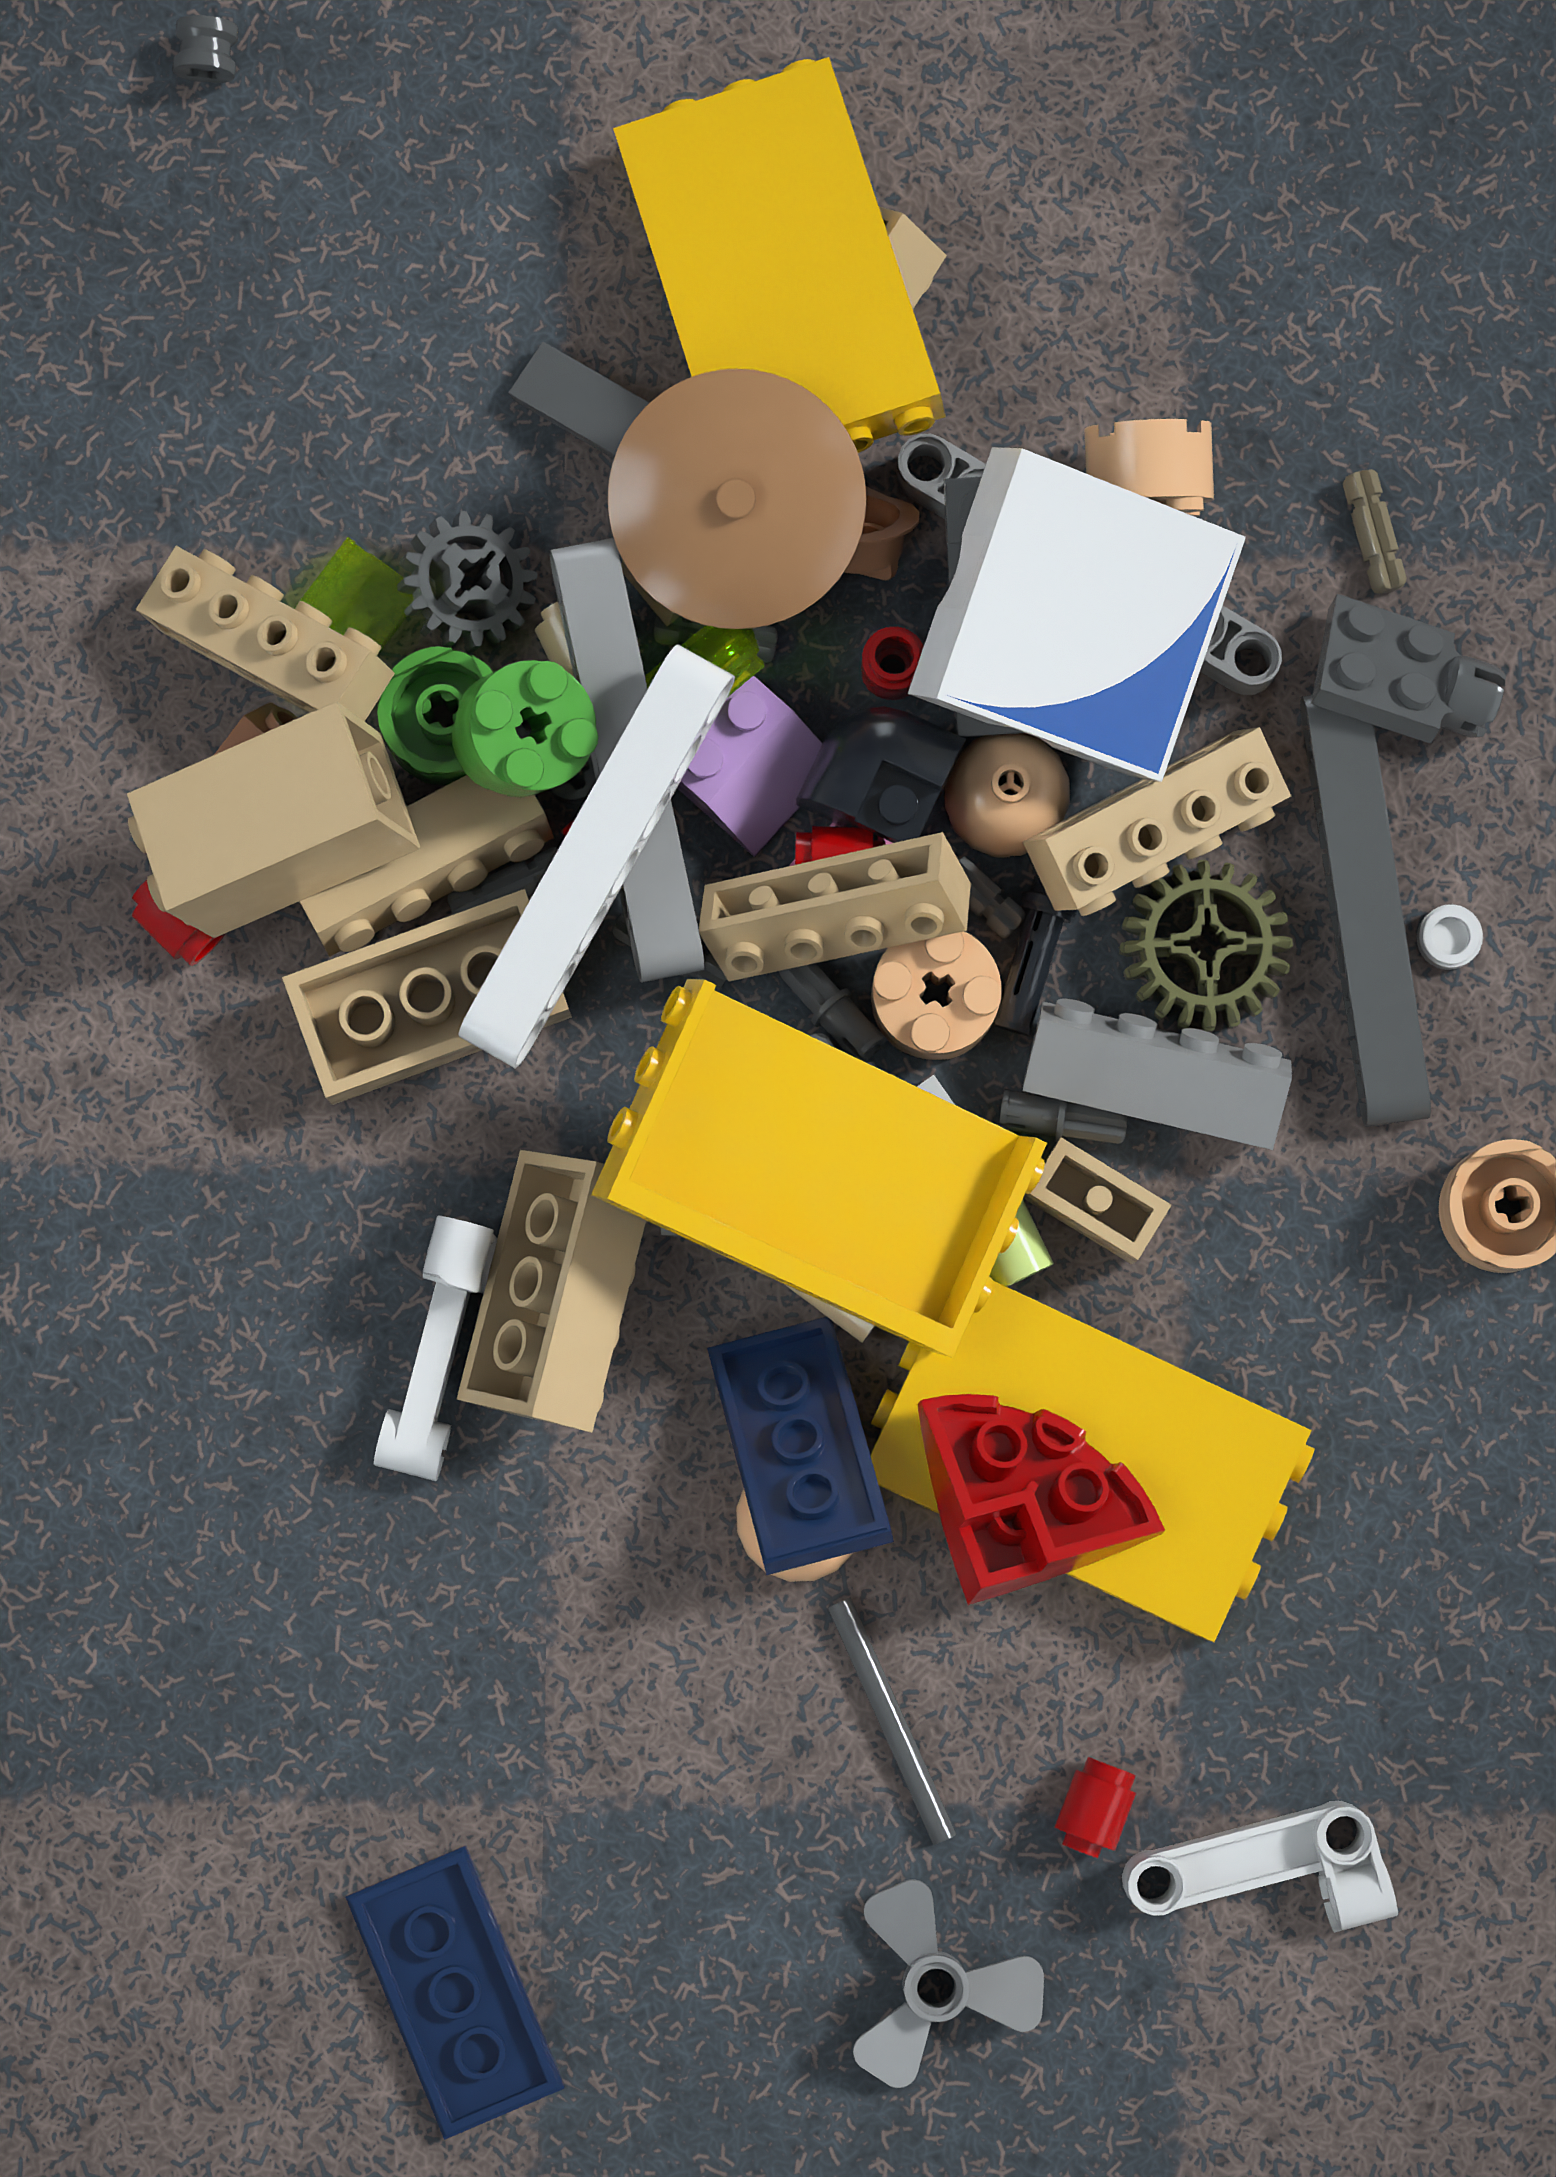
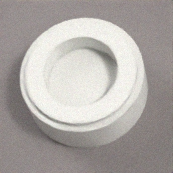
(1449, 937)

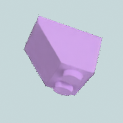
(751, 766)

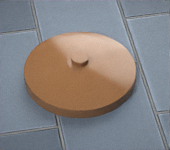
(736, 498)

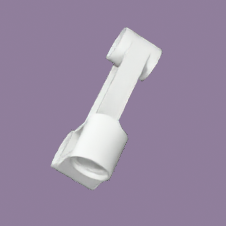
(459, 1265)
(1272, 1853)

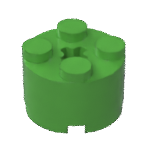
(406, 709)
(559, 720)

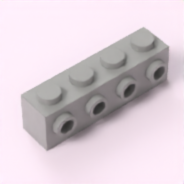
(1158, 1073)

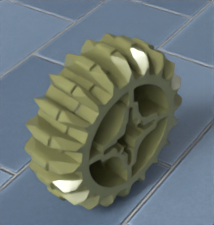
(1175, 948)

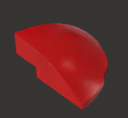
(1025, 1494)

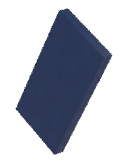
(799, 1445)
(455, 1992)

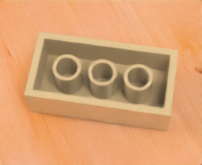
(401, 999)
(552, 1296)

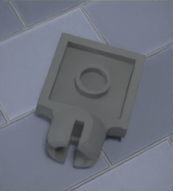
(1402, 674)

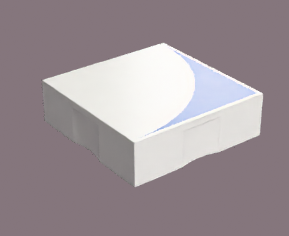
(1077, 613)

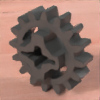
(447, 568)

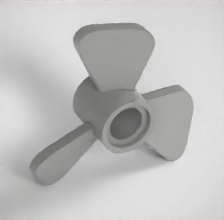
(1002, 1990)

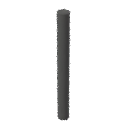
(892, 1721)

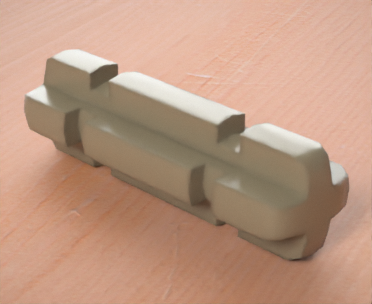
(1374, 531)

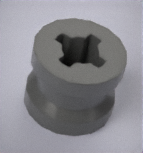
(205, 49)

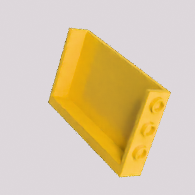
(782, 248)
(817, 1169)
(1194, 1448)

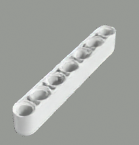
(596, 856)

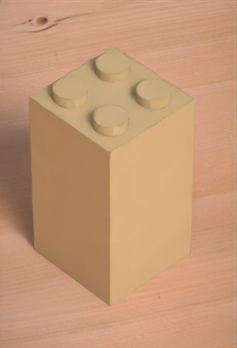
(271, 821)

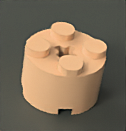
(1155, 461)
(930, 1029)
(1470, 1213)

